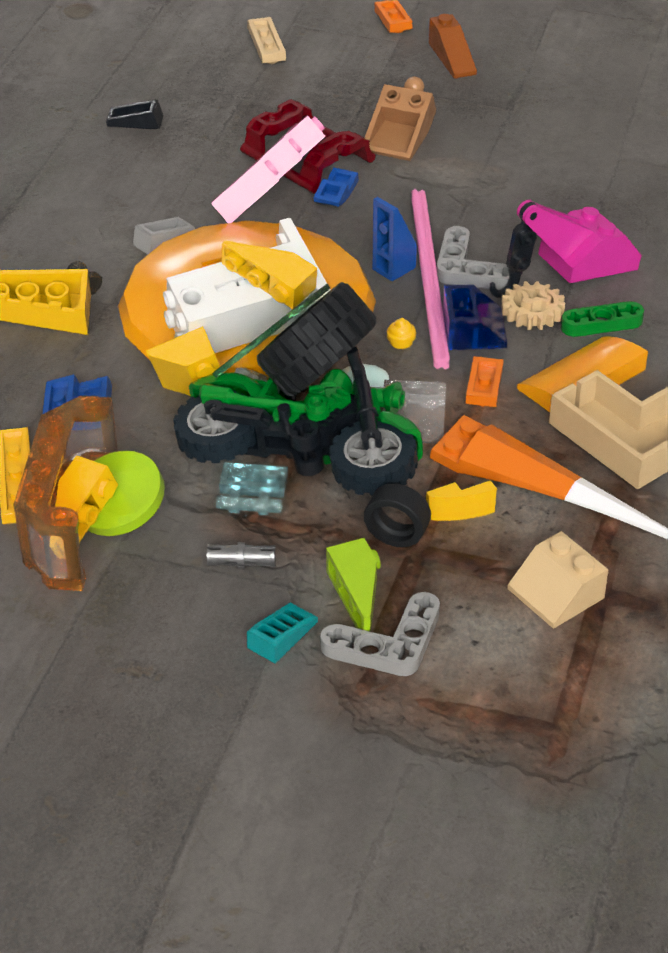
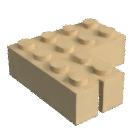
(615, 426)

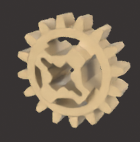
(533, 305)

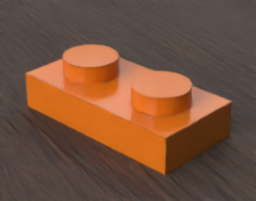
(393, 16)
(484, 381)

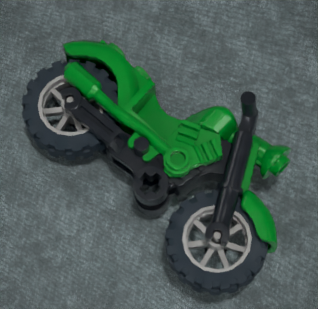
(327, 427)

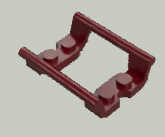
(321, 155)

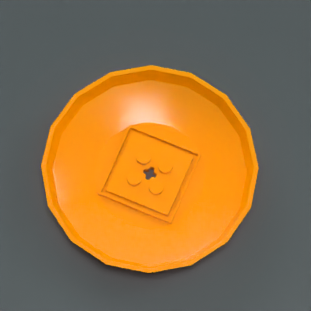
(143, 300)

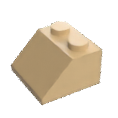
(559, 580)

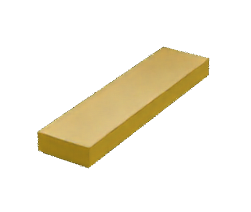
(13, 459)

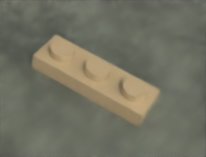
(266, 40)

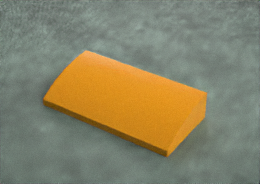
(609, 355)

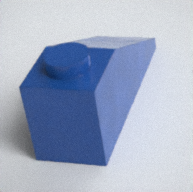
(392, 242)

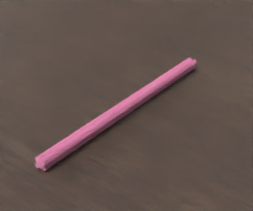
(430, 281)

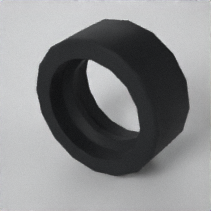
(407, 501)

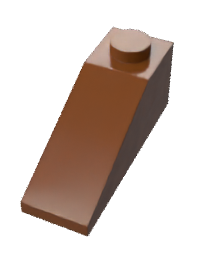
(451, 46)

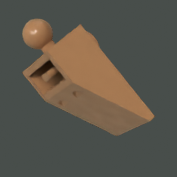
(401, 120)

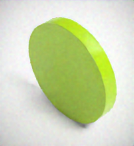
(136, 496)

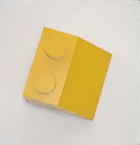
(183, 360)

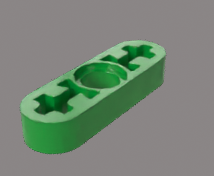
(584, 322)

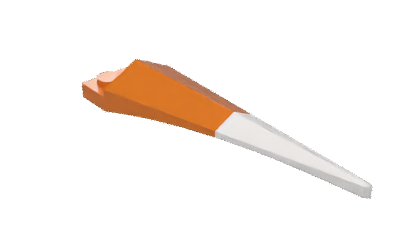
(497, 456)

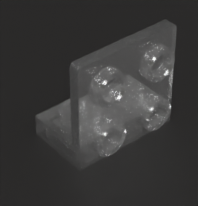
(424, 407)

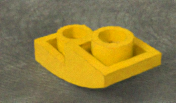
(452, 503)

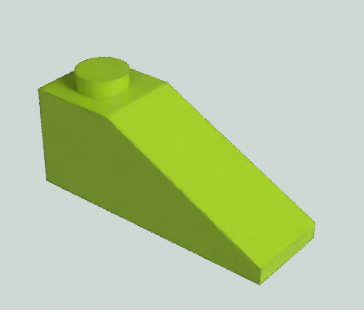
(354, 575)

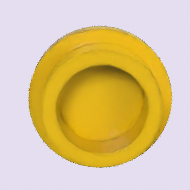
(401, 333)

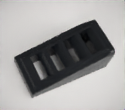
(136, 115)

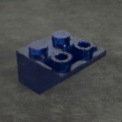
(472, 319)

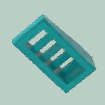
(275, 648)

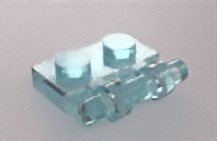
(252, 480)

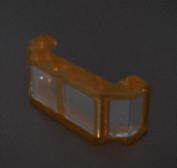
(49, 532)

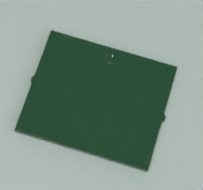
(271, 330)

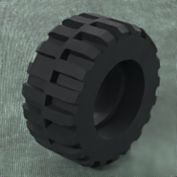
(317, 340)

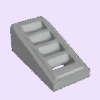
(152, 234)

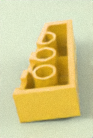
(46, 298)

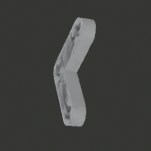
(459, 270)
(390, 648)

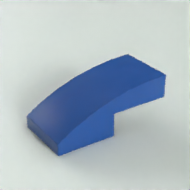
(337, 187)

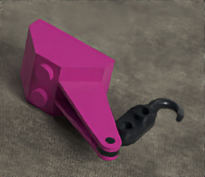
(574, 244)

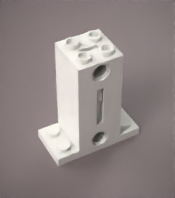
(227, 303)

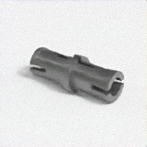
(241, 555)

